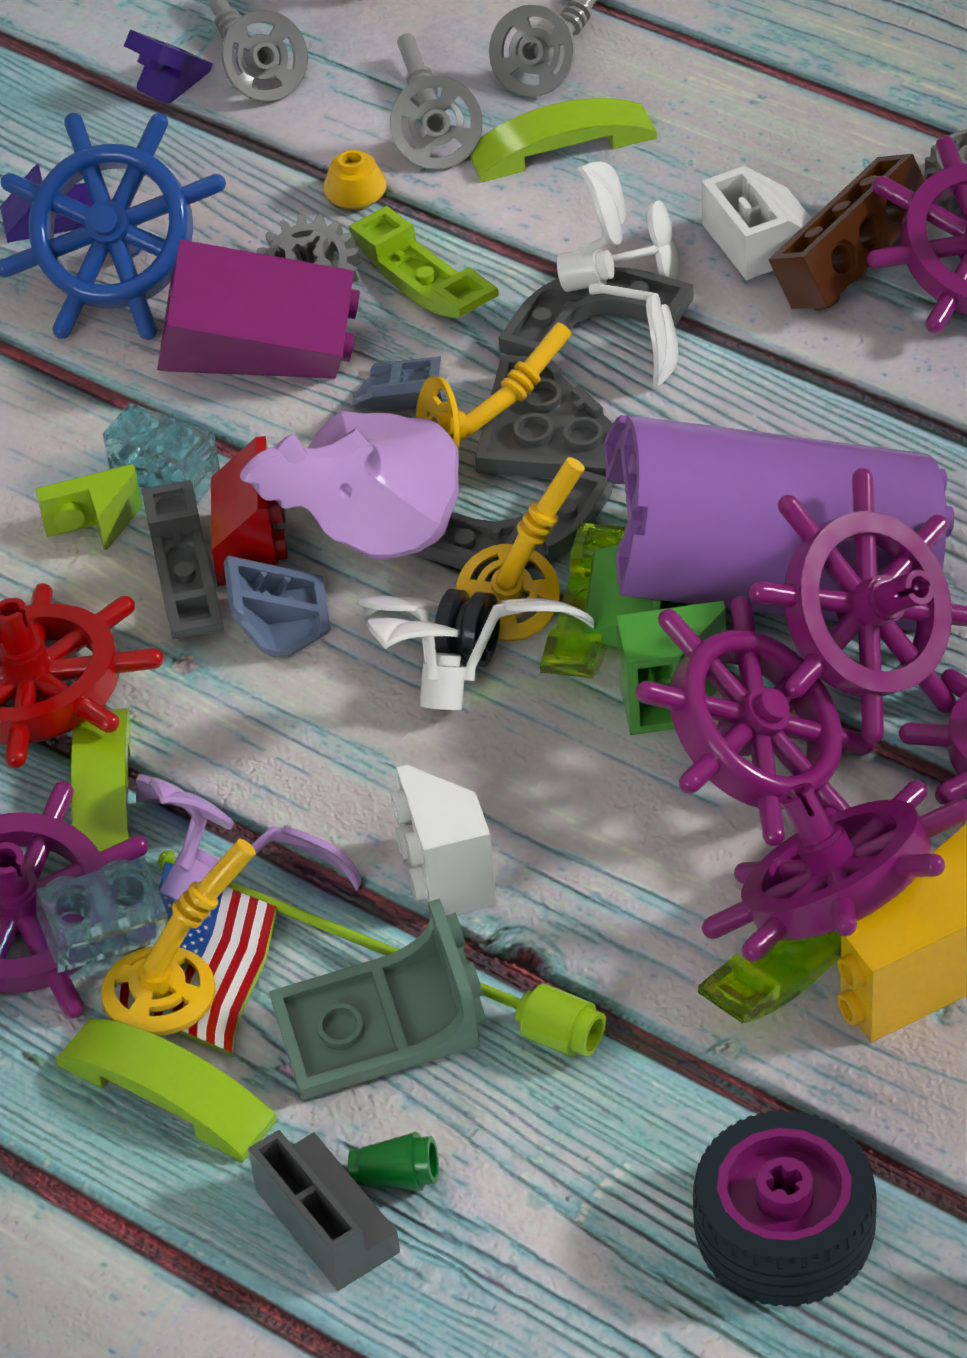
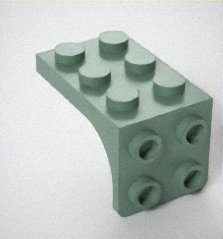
(383, 1012)

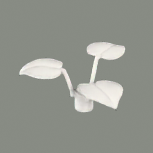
(592, 267)
(441, 673)

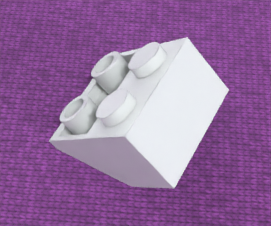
(750, 217)
(444, 842)

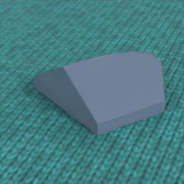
(397, 384)
(276, 605)

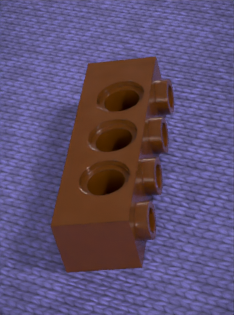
(836, 241)

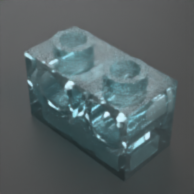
(162, 449)
(107, 925)

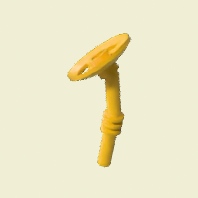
(513, 389)
(511, 576)
(157, 977)

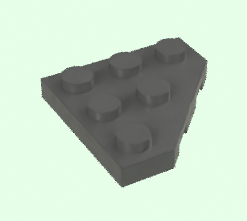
(543, 429)

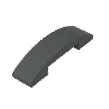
(182, 560)

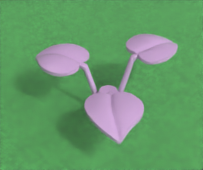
(195, 863)

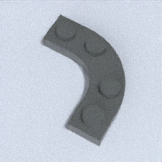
(554, 305)
(469, 535)

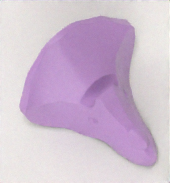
(367, 481)

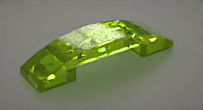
(567, 647)
(761, 987)

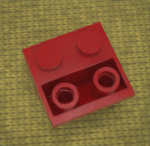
(241, 519)

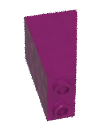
(256, 314)

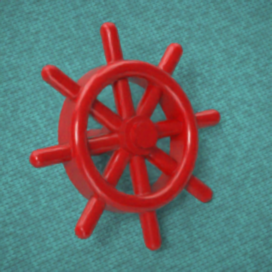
(33, 673)

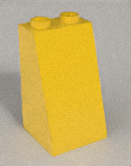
(910, 951)

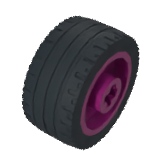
(784, 1208)

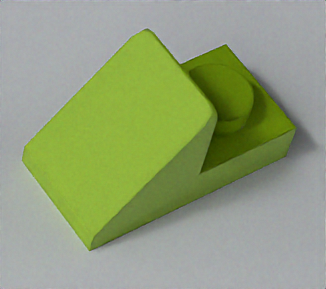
(97, 499)

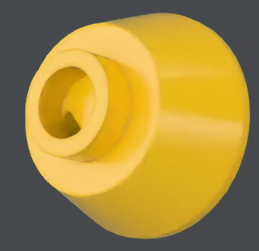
(354, 181)

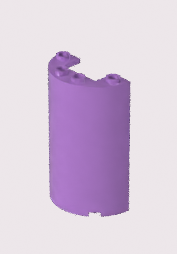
(709, 510)

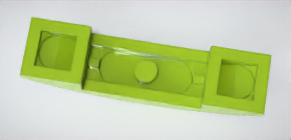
(556, 126)
(416, 271)
(101, 781)
(171, 1078)

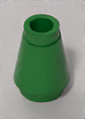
(396, 1163)

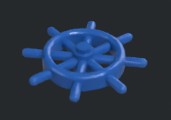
(108, 224)

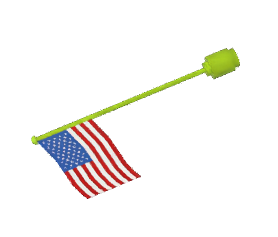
(237, 943)

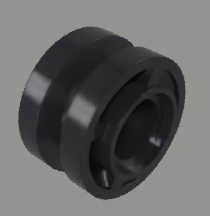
(468, 617)

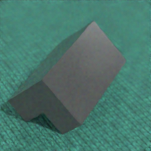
(322, 1207)

